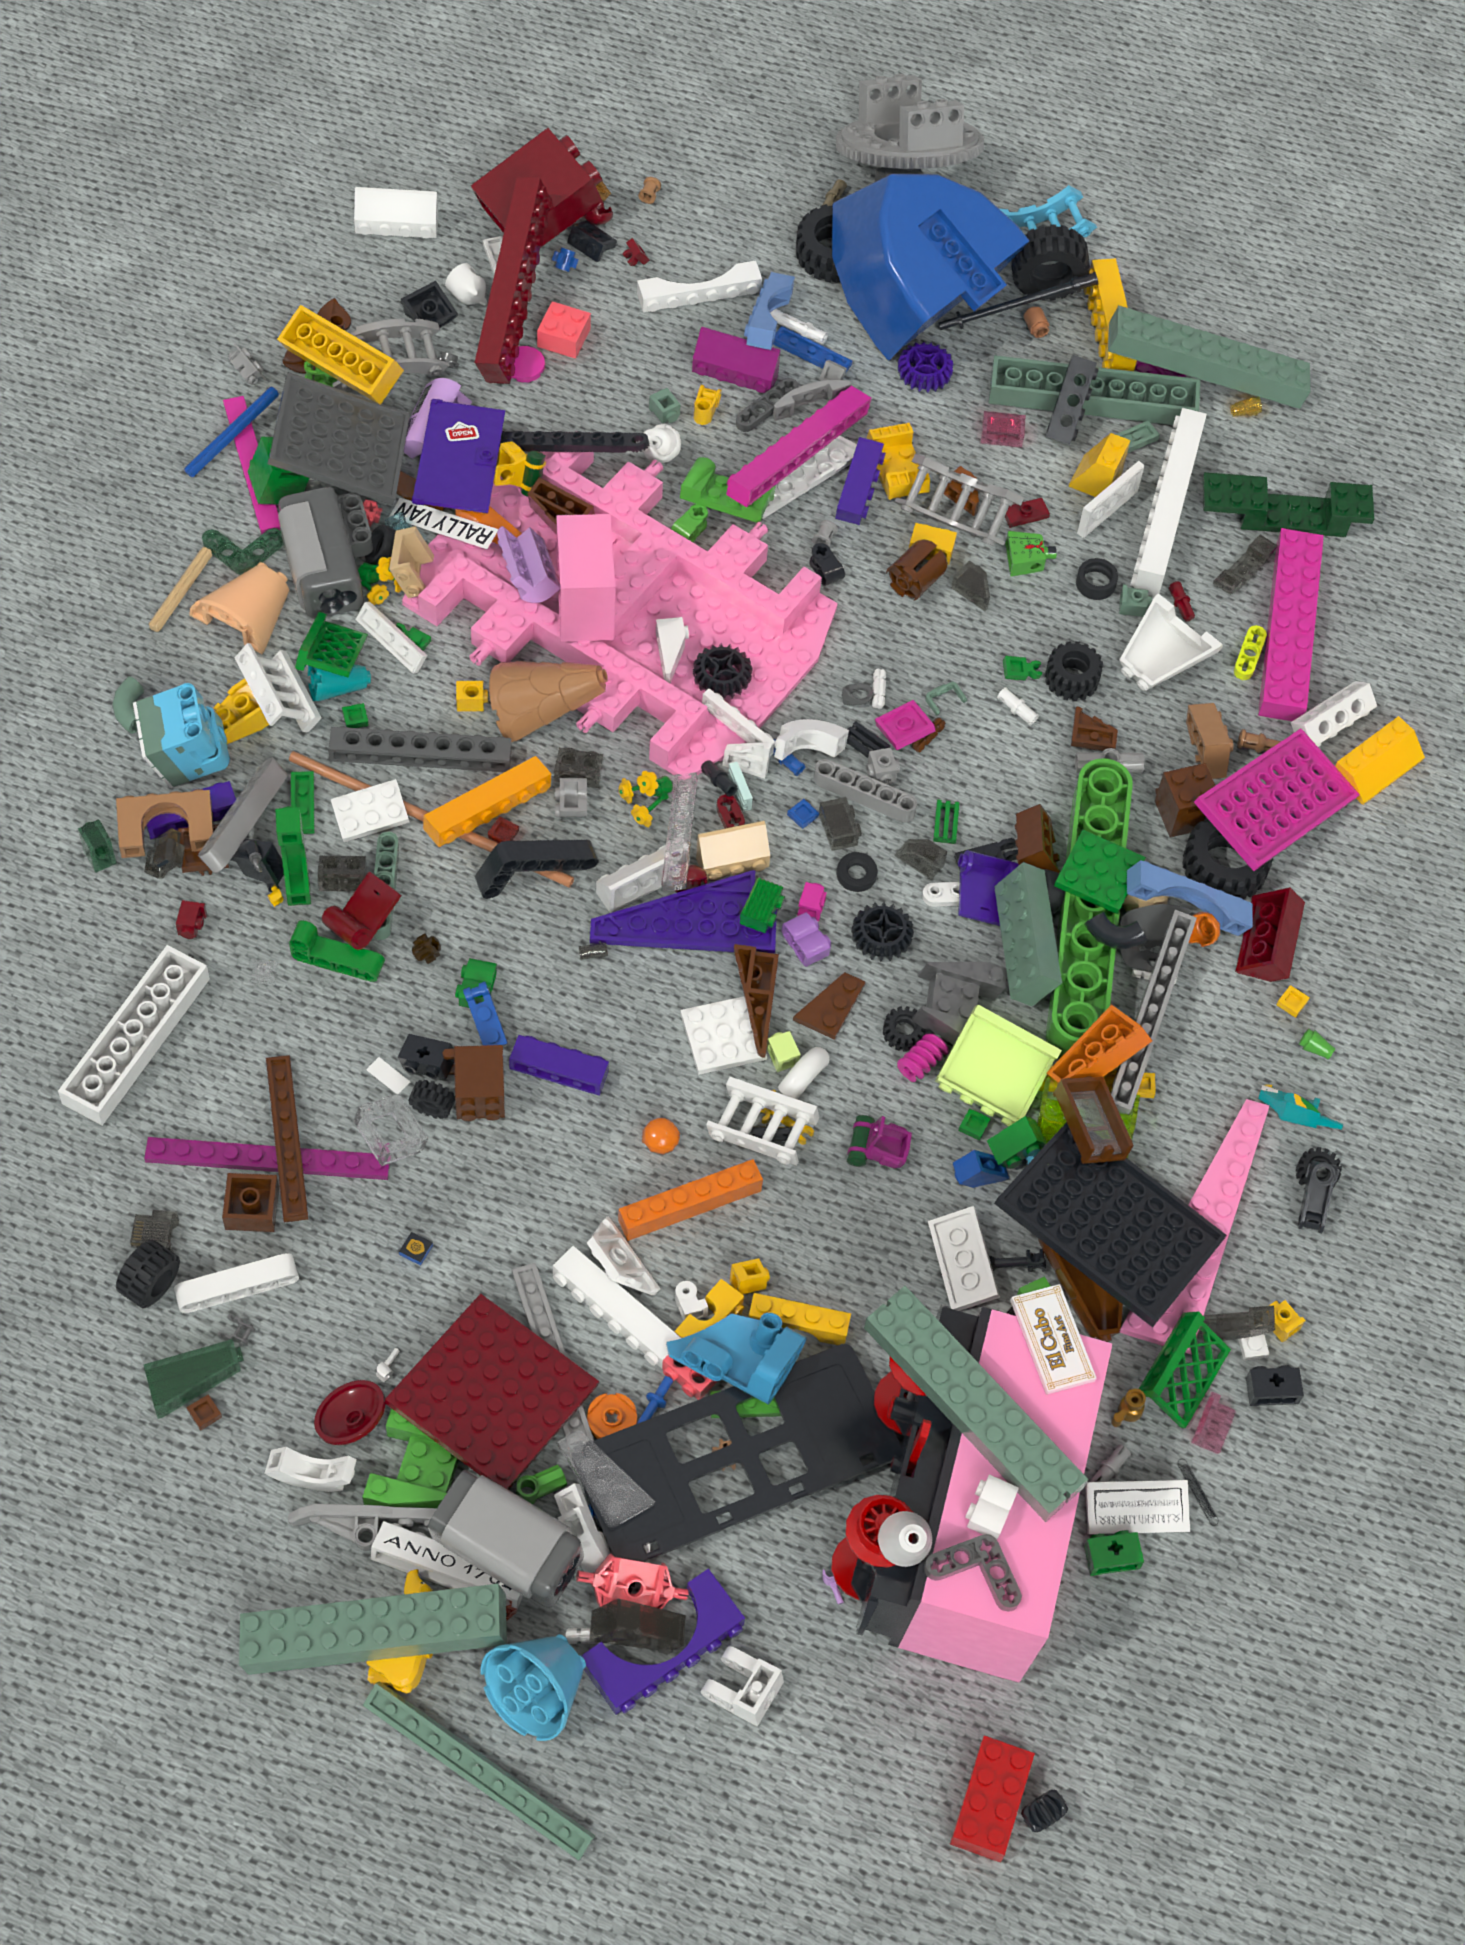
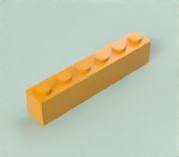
(487, 801)

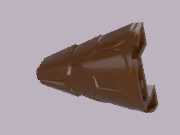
(1092, 1304)

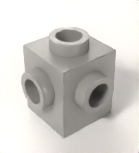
(882, 766)

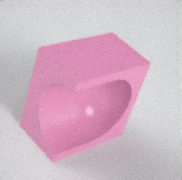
(585, 577)

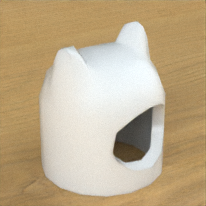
(466, 285)

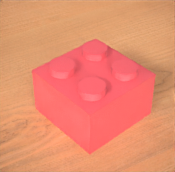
(563, 329)

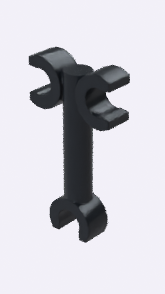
(1032, 1260)

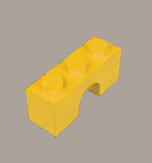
(722, 1301)

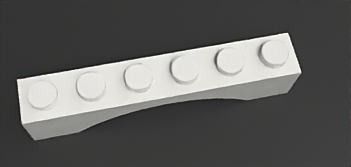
(662, 294)

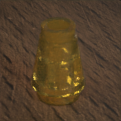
(1248, 407)

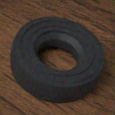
(858, 859)

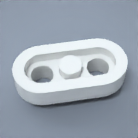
(945, 896)

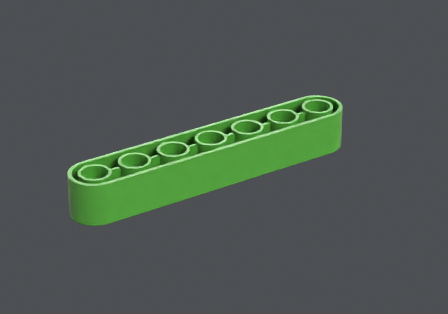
(1102, 808)

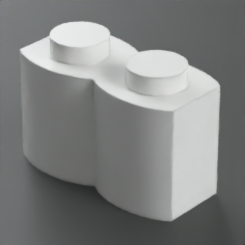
(992, 1506)

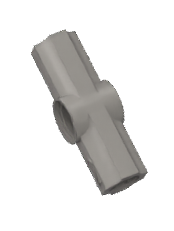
(1131, 761)

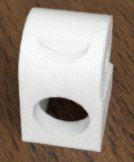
(687, 1301)

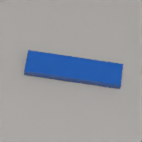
(808, 349)

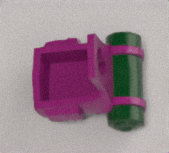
(878, 1142)

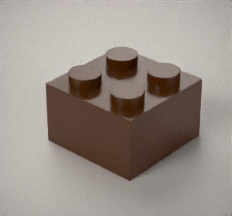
(250, 1202)

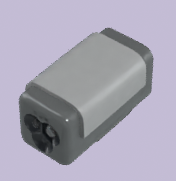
(321, 543)
(507, 1538)

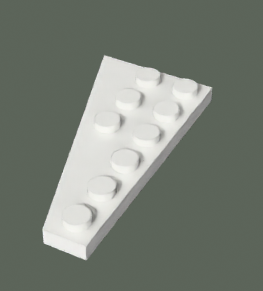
(814, 471)

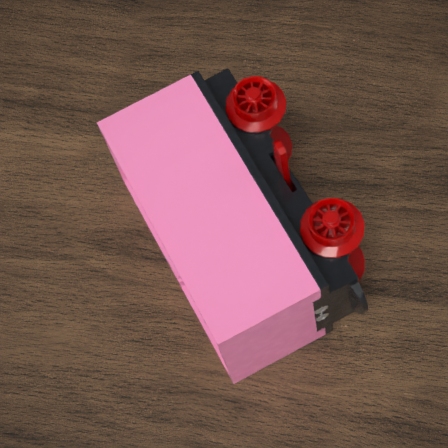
(938, 1481)

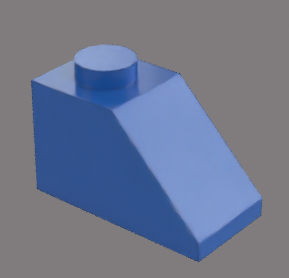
(978, 1170)

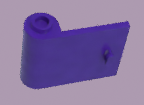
(977, 881)

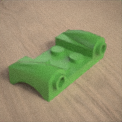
(710, 490)

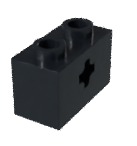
(425, 1057)
(1264, 1393)

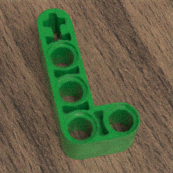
(332, 954)

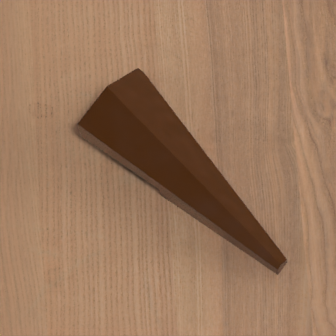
(758, 979)

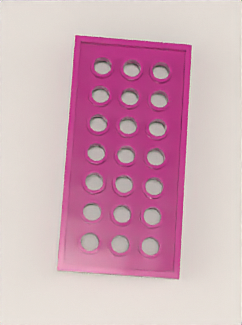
(1278, 811)

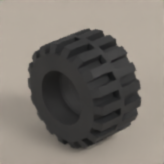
(1069, 684)
(147, 1274)

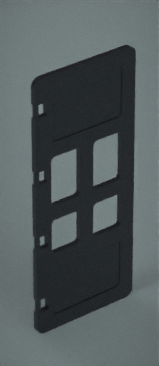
(824, 1413)

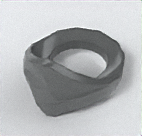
(849, 699)

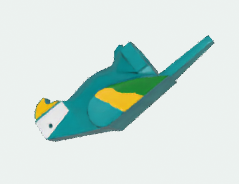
(1296, 1109)

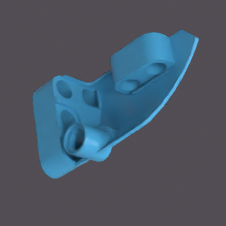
(743, 1353)

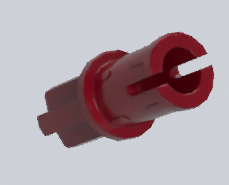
(1181, 601)

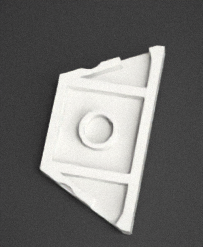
(619, 1258)

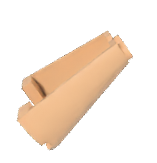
(247, 604)

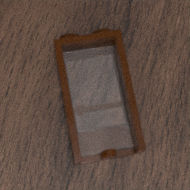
(1093, 1119)

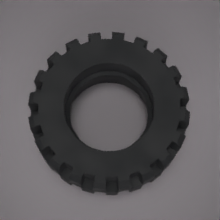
(1049, 245)
(810, 253)
(1204, 869)

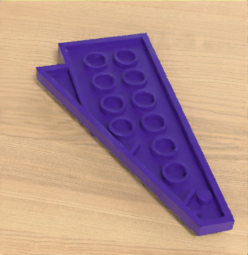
(689, 920)

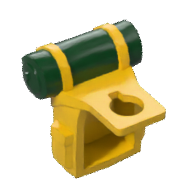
(518, 468)

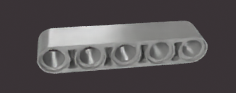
(856, 782)

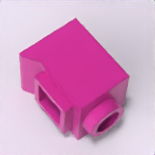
(812, 900)

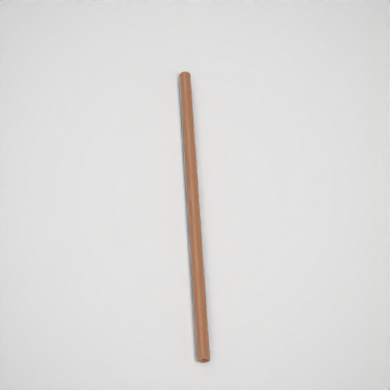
(411, 810)

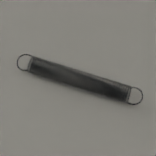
(1203, 1494)

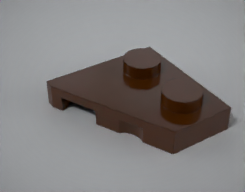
(1092, 732)

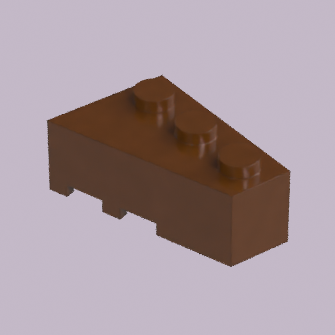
(551, 501)

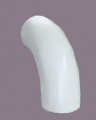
(804, 1072)

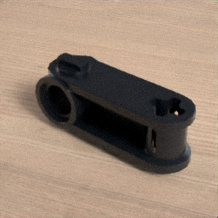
(1317, 1196)

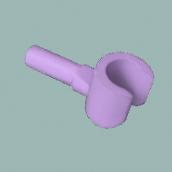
(831, 1582)

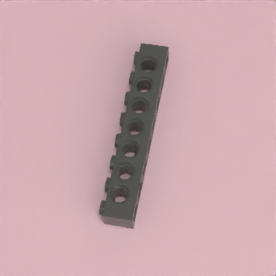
(430, 755)

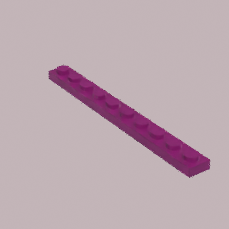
(262, 1158)

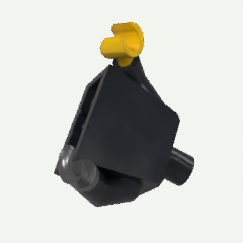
(261, 862)

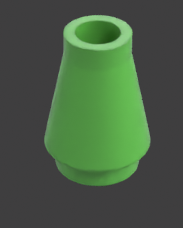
(1316, 1044)

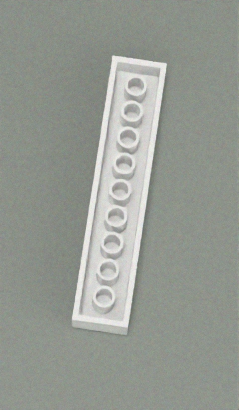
(1168, 502)

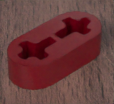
(725, 815)

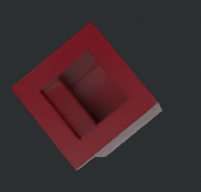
(190, 919)

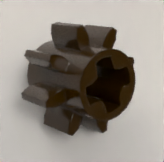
(426, 948)

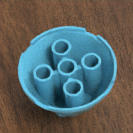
(533, 1684)

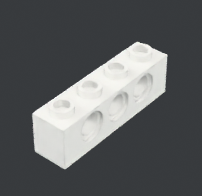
(1336, 712)

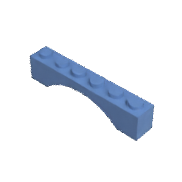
(762, 326)
(1152, 881)

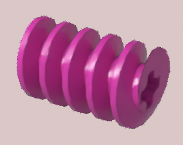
(922, 1057)

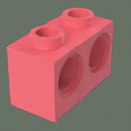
(685, 1376)

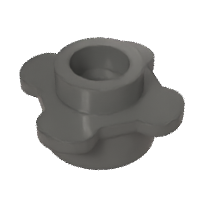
(450, 358)

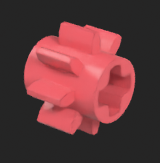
(372, 511)

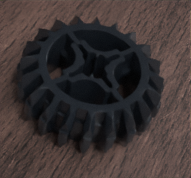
(719, 664)
(869, 936)

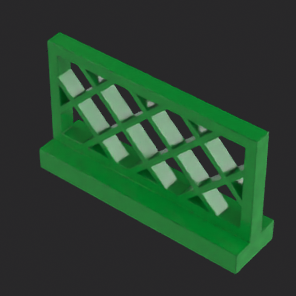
(315, 642)
(1173, 1356)

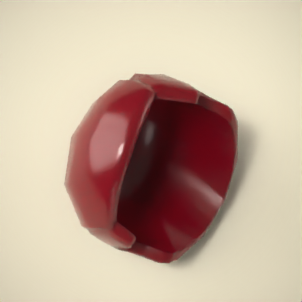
(599, 215)
(694, 878)

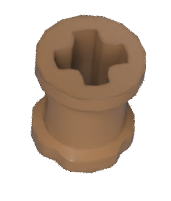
(651, 187)

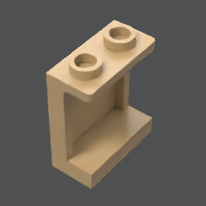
(406, 560)

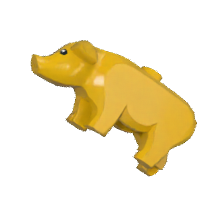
(402, 1672)

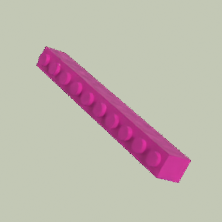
(798, 446)

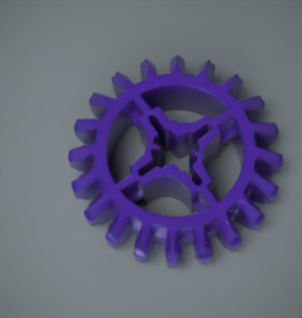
(925, 372)

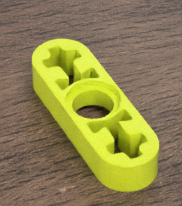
(1249, 645)

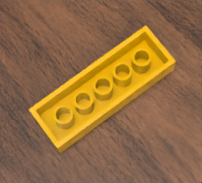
(1103, 302)
(340, 354)

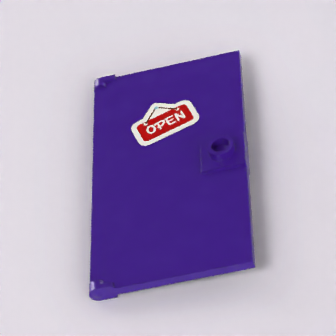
(459, 456)

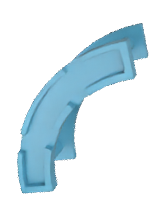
(1057, 204)

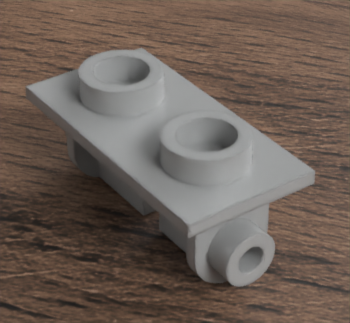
(251, 370)

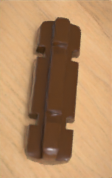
(920, 744)

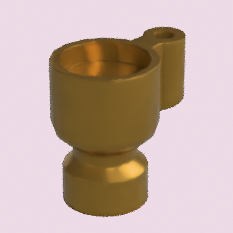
(1130, 1407)

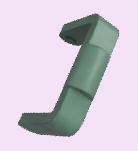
(941, 690)

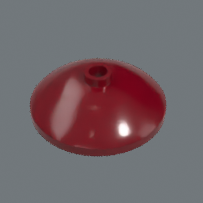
(350, 1412)

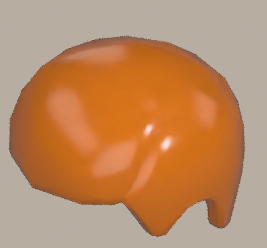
(1206, 929)
(661, 1135)

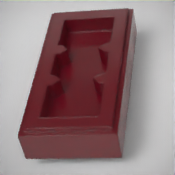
(1026, 513)

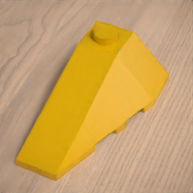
(240, 713)

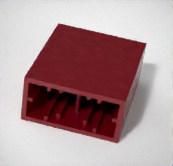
(566, 181)

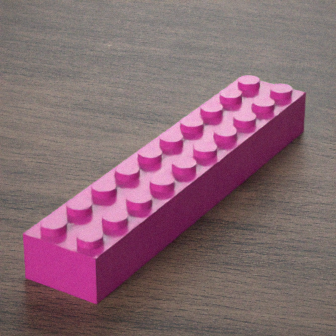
(1291, 625)

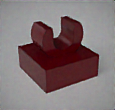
(636, 252)

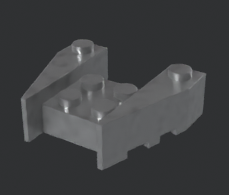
(955, 993)

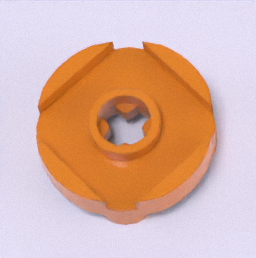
(610, 1404)

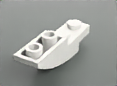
(578, 1517)

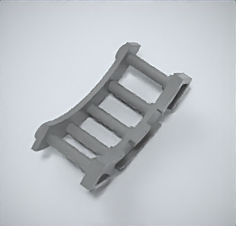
(393, 328)
(969, 484)

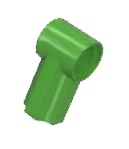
(542, 1483)

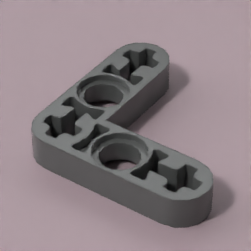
(978, 1558)

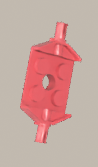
(616, 1574)

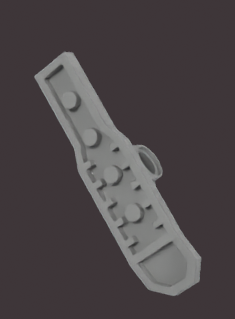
(353, 1520)

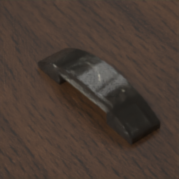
(1246, 566)
(1241, 1324)

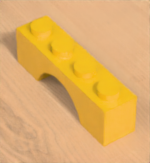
(823, 1323)

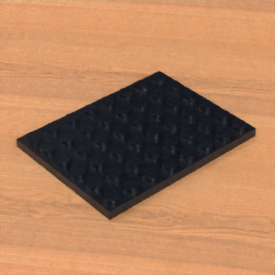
(1112, 1225)

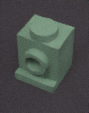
(664, 406)
(1134, 601)

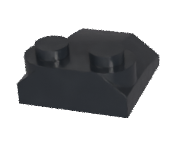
(429, 304)

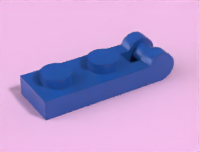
(485, 1016)

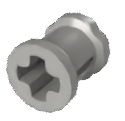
(825, 533)

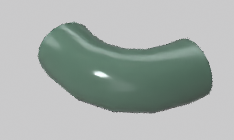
(123, 701)

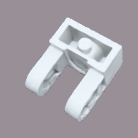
(758, 1692)

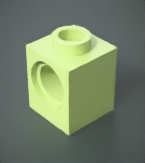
(783, 1051)

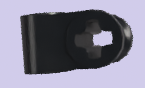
(826, 564)

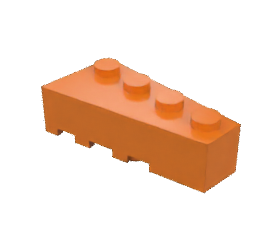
(1102, 1047)

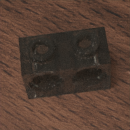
(580, 762)
(341, 872)

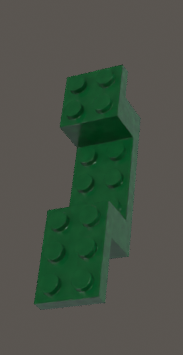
(1271, 512)

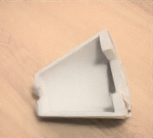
(1164, 646)

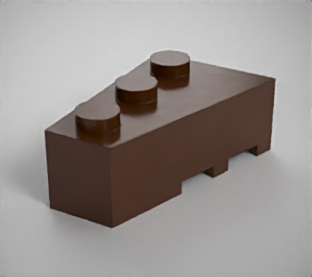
(1036, 838)

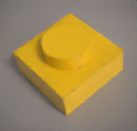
(1293, 1001)

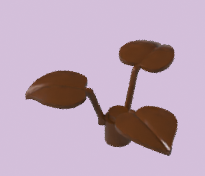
(331, 312)

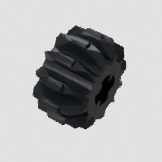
(1044, 1811)

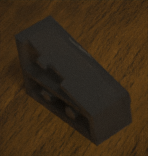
(637, 1626)

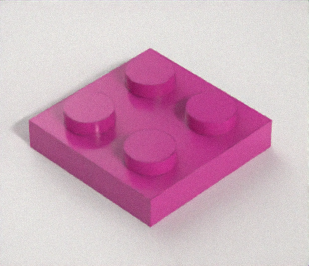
(905, 725)

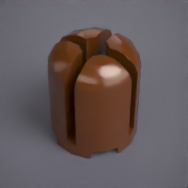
(903, 574)

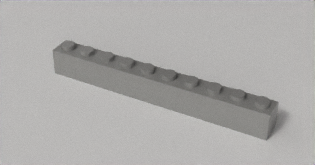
(1153, 1007)

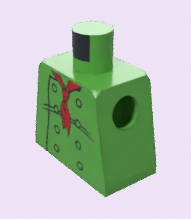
(1027, 553)

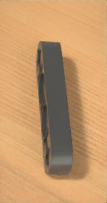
(764, 403)

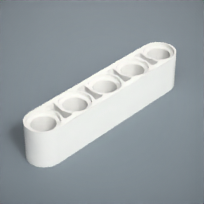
(236, 1283)

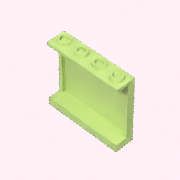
(996, 1066)

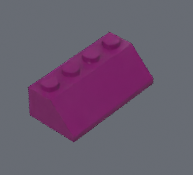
(733, 361)

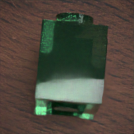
(97, 845)

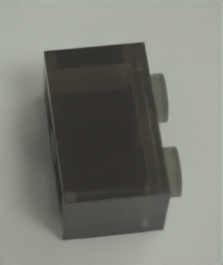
(839, 823)

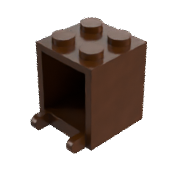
(1177, 796)
(478, 1081)

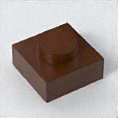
(204, 1412)

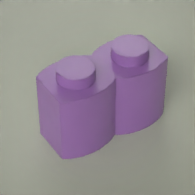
(806, 939)

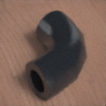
(1113, 935)

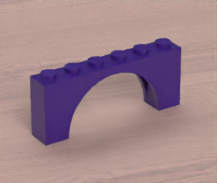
(626, 1682)

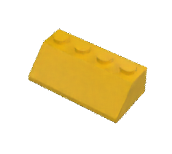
(1381, 759)

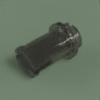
(593, 951)

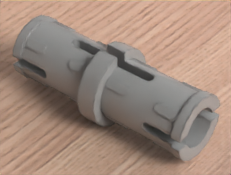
(1111, 1466)

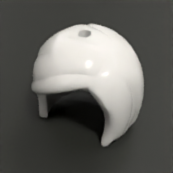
(666, 444)

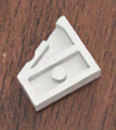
(751, 757)

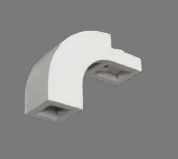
(810, 735)
(310, 1472)

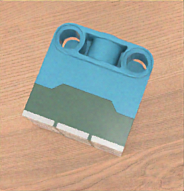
(180, 735)

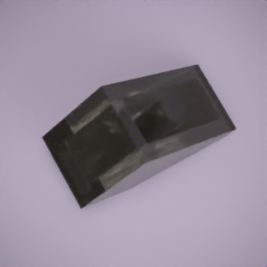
(972, 584)
(923, 856)

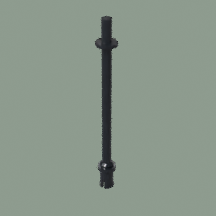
(1075, 284)

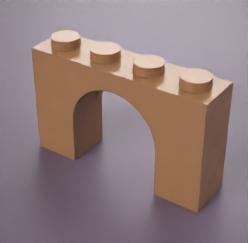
(136, 812)

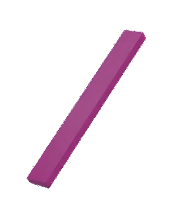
(246, 446)

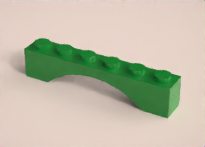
(294, 857)

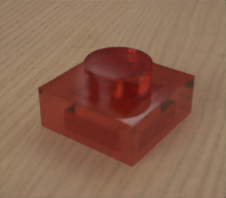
(503, 830)

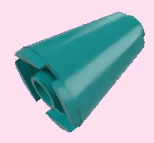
(329, 685)

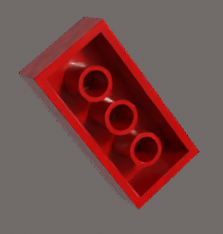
(992, 1799)

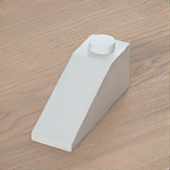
(671, 644)

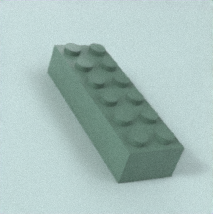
(1028, 934)

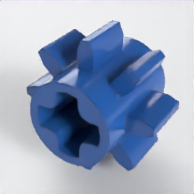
(565, 259)

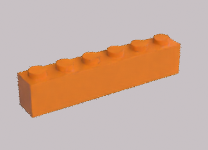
(690, 1199)

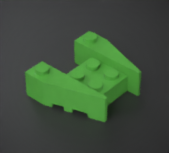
(423, 1475)

